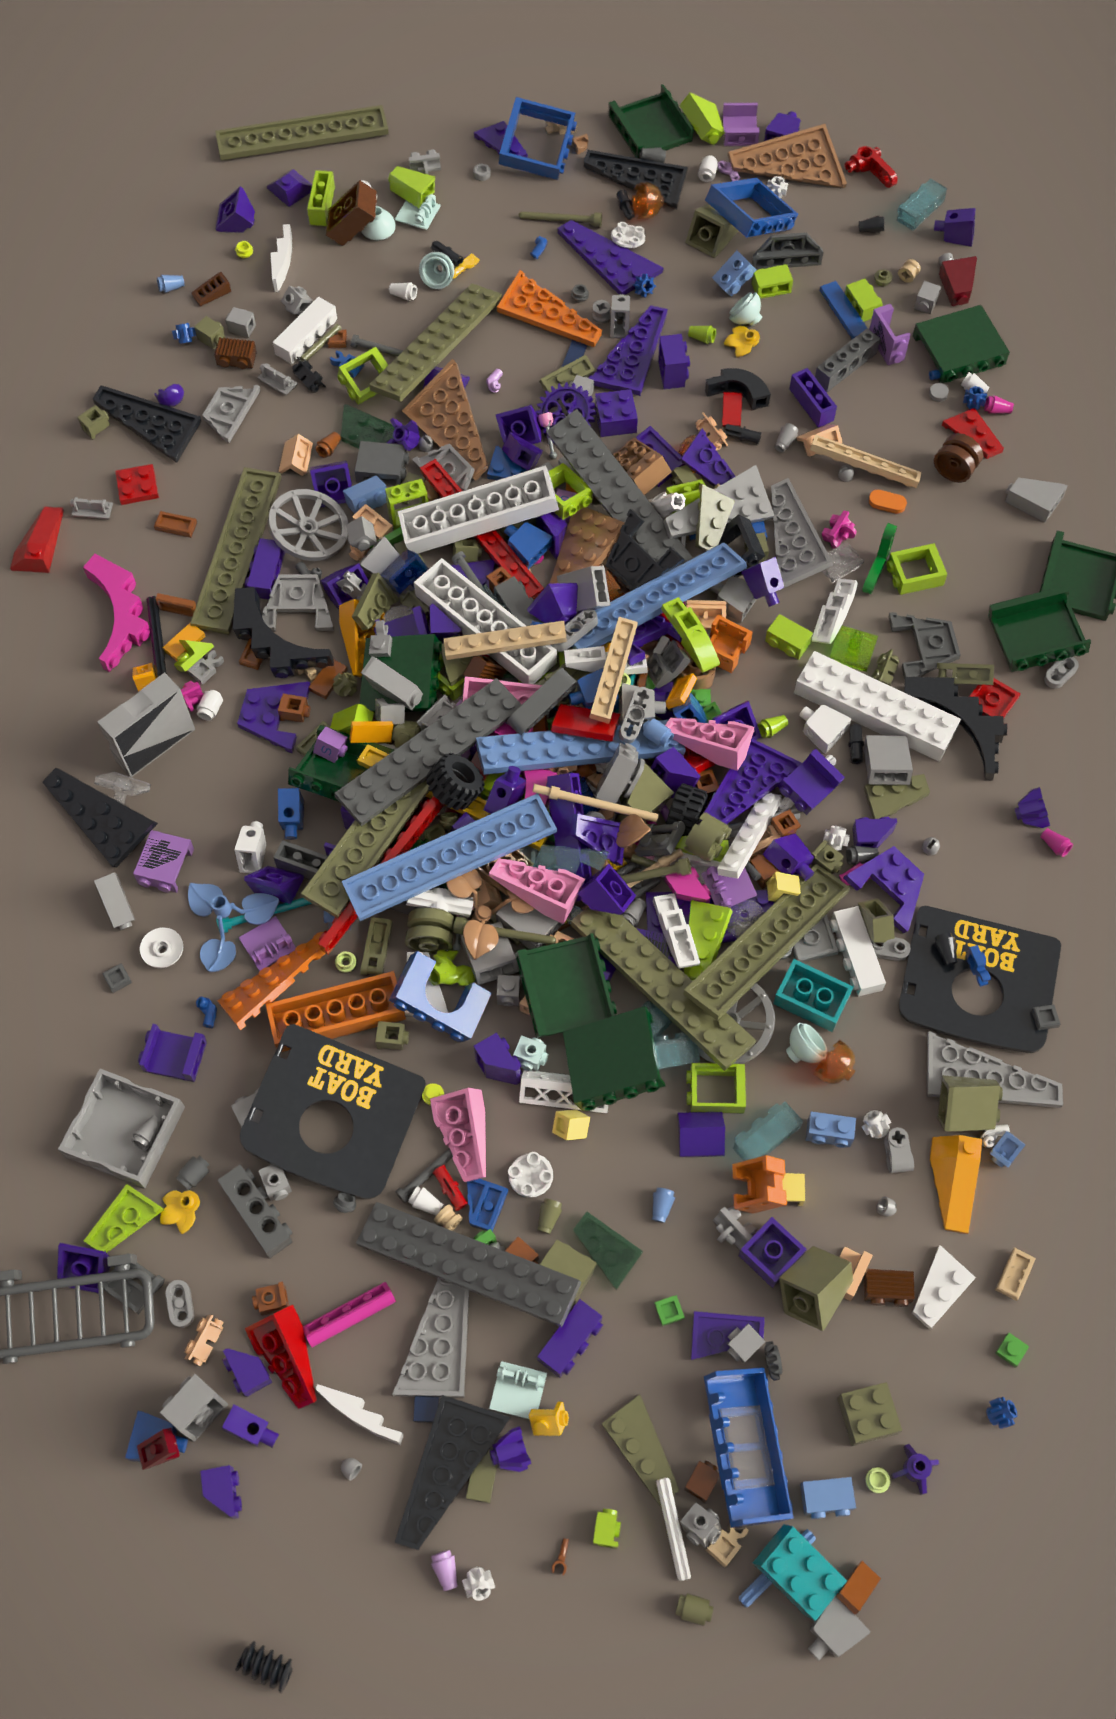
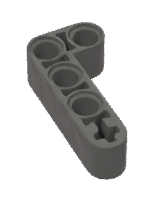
(542, 701)

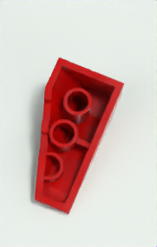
(39, 543)
(284, 1347)

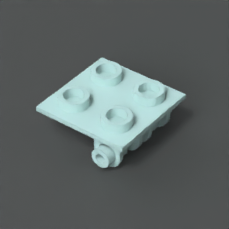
(421, 216)
(517, 1390)

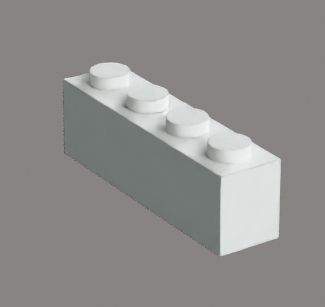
(305, 330)
(857, 951)

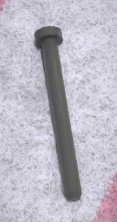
(355, 341)
(459, 558)
(423, 1176)

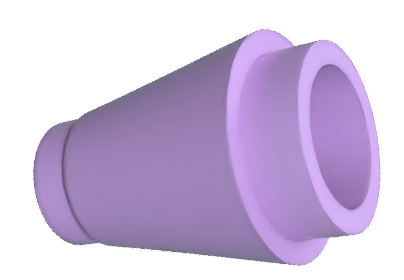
(445, 1569)

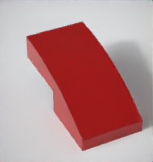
(732, 409)

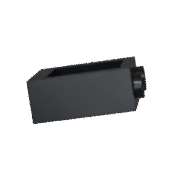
(736, 527)

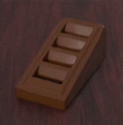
(218, 282)

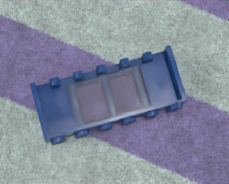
(747, 1447)

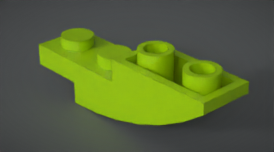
(693, 634)

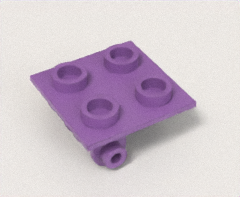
(727, 890)
(267, 943)

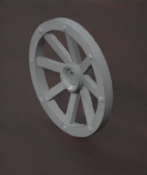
(307, 526)
(768, 1027)

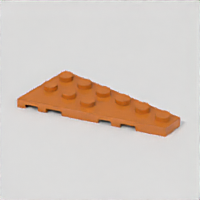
(543, 309)
(269, 983)

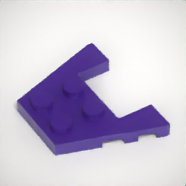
(647, 632)
(261, 716)
(897, 878)

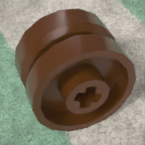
(958, 457)

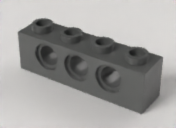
(847, 359)
(232, 1184)

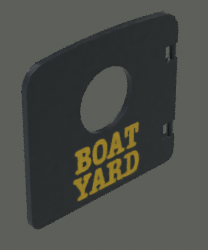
(1016, 958)
(371, 1090)

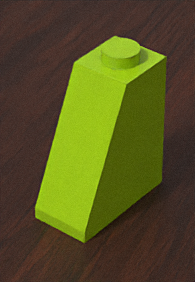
(703, 117)
(411, 185)

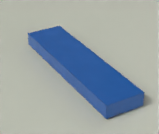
(843, 309)

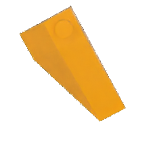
(354, 636)
(955, 1171)

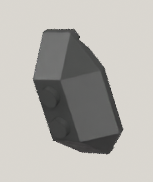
(788, 249)

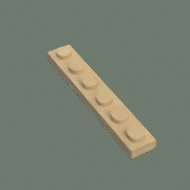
(865, 461)
(505, 640)
(613, 670)

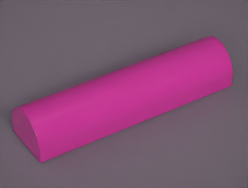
(348, 1314)

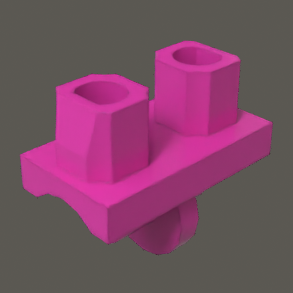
(841, 529)
(192, 694)

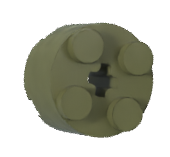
(707, 837)

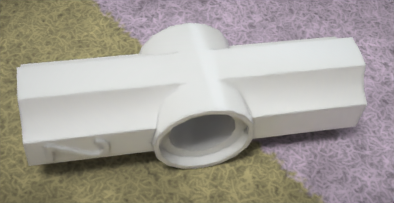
(666, 504)
(443, 900)

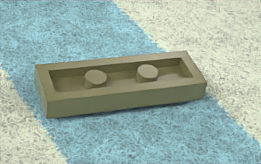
(580, 367)

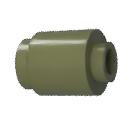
(694, 1609)

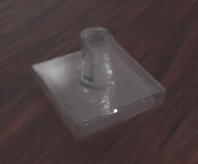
(122, 785)

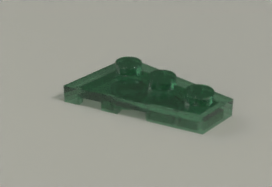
(608, 1248)

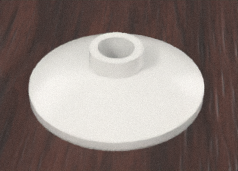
(157, 940)

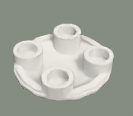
(628, 235)
(530, 1175)

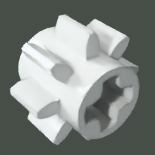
(778, 186)
(836, 837)
(876, 1124)
(478, 1583)

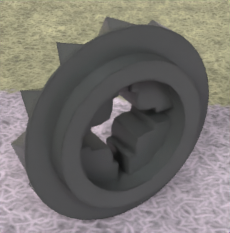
(773, 1360)

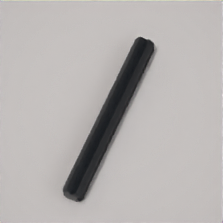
(156, 636)

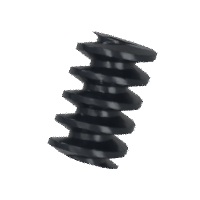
(265, 1666)

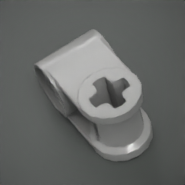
(899, 1155)

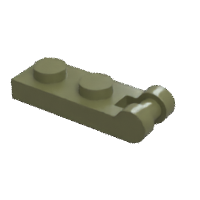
(968, 673)
(376, 946)

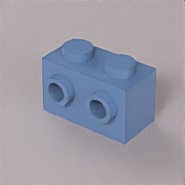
(734, 273)
(367, 492)
(830, 1129)
(828, 1497)

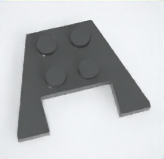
(934, 642)

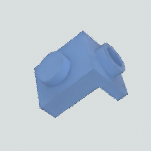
(1006, 1149)

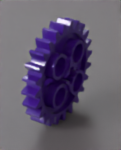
(581, 402)

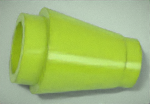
(703, 333)
(771, 726)

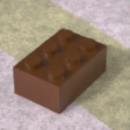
(351, 213)

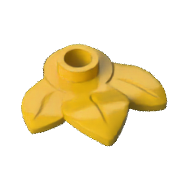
(741, 340)
(178, 1211)

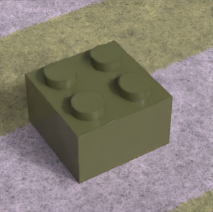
(869, 1414)

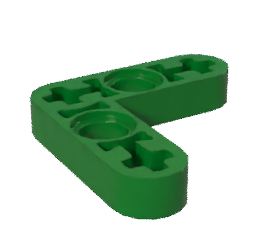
(881, 558)

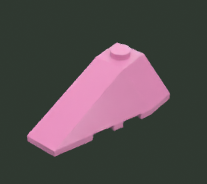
(520, 691)
(719, 743)
(544, 889)
(462, 1123)

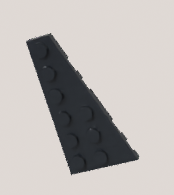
(631, 171)
(156, 423)
(103, 819)
(452, 1452)

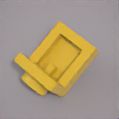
(549, 1421)

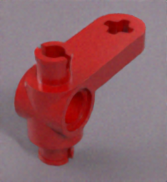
(870, 159)

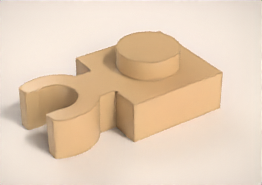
(726, 1546)

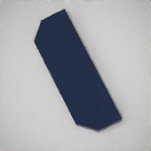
(574, 352)

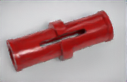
(442, 1176)

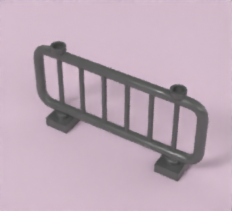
(122, 1272)

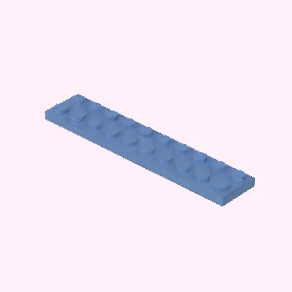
(647, 599)
(555, 750)
(449, 856)

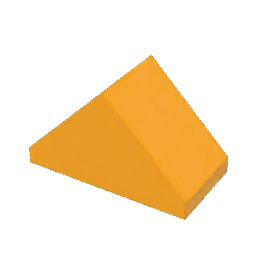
(143, 675)

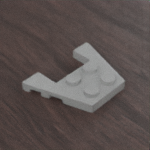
(298, 594)

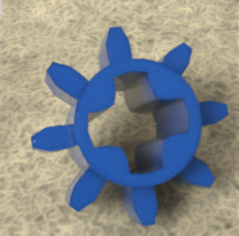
(649, 285)
(183, 333)
(975, 397)
(1001, 1412)

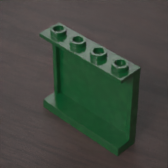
(652, 123)
(962, 343)
(1086, 573)
(1037, 629)
(416, 660)
(325, 777)
(565, 985)
(612, 1059)

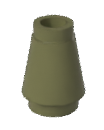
(549, 1214)

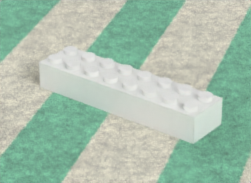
(478, 510)
(479, 613)
(876, 705)

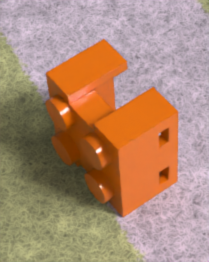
(729, 641)
(764, 1184)

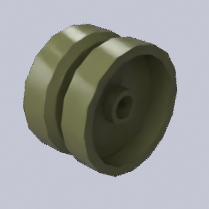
(429, 930)

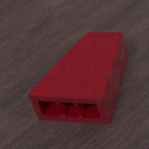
(958, 279)

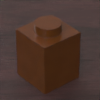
(702, 1480)

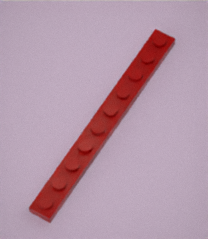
(491, 540)
(404, 843)

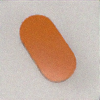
(887, 501)

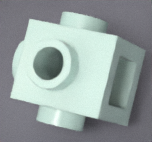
(531, 1053)

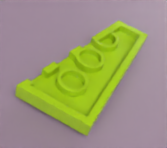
(708, 928)

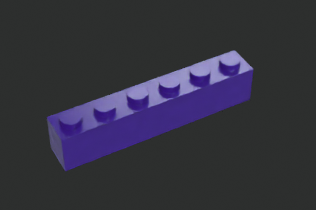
(562, 817)

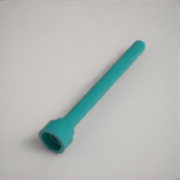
(229, 922)

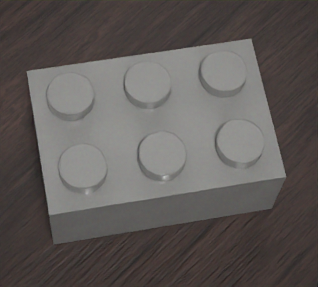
(193, 1407)

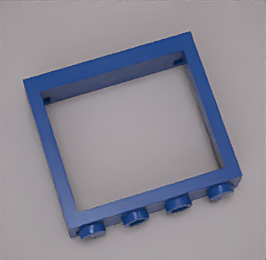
(545, 113)
(721, 199)

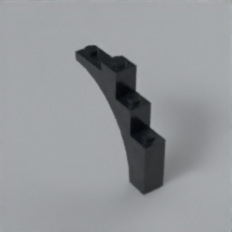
(283, 655)
(984, 730)

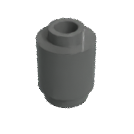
(193, 1172)

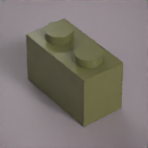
(878, 920)

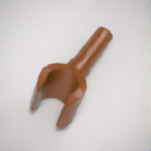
(561, 1558)

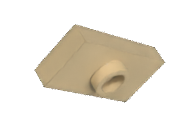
(1015, 1274)

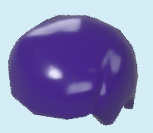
(171, 395)

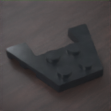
(633, 563)

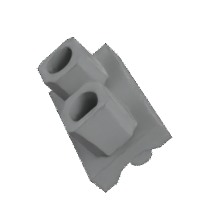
(426, 162)
(731, 1229)

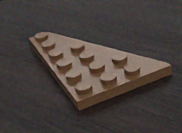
(797, 156)
(447, 418)
(586, 541)

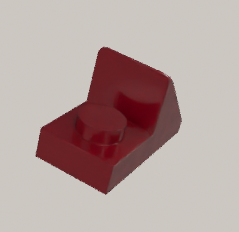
(158, 1449)

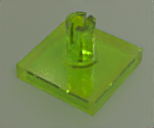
(853, 648)

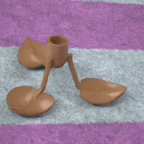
(630, 829)
(477, 934)

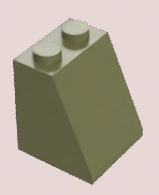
(709, 231)
(648, 794)
(969, 1103)
(571, 1263)
(815, 1287)

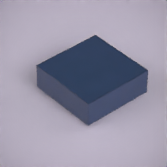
(425, 1408)

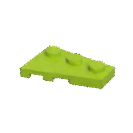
(122, 1219)

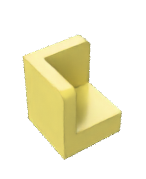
(782, 883)
(571, 1124)
(795, 1187)

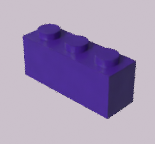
(812, 397)
(265, 567)
(570, 1339)

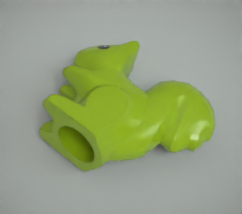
(447, 973)

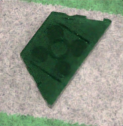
(362, 426)

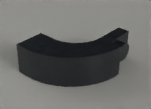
(743, 382)

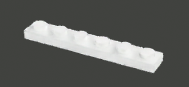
(749, 836)

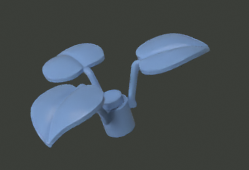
(207, 898)

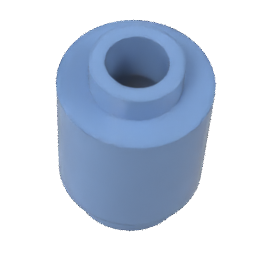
(657, 733)

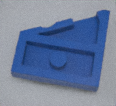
(502, 466)
(485, 1203)

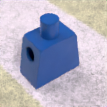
(528, 543)
(587, 690)
(691, 709)
(290, 811)
(144, 1428)

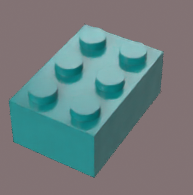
(813, 995)
(799, 1571)

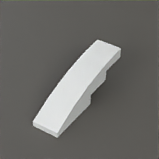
(281, 260)
(835, 611)
(594, 659)
(676, 931)
(352, 1408)

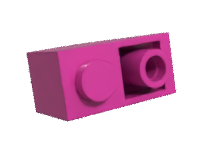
(688, 887)

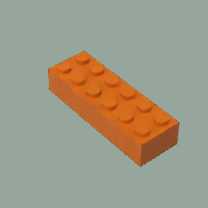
(337, 1009)

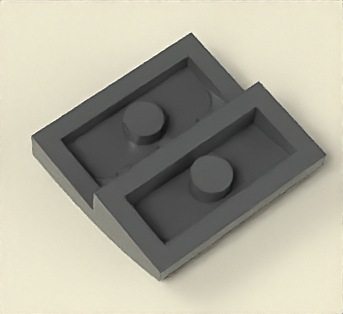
(667, 666)

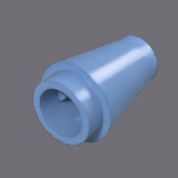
(169, 282)
(662, 1203)

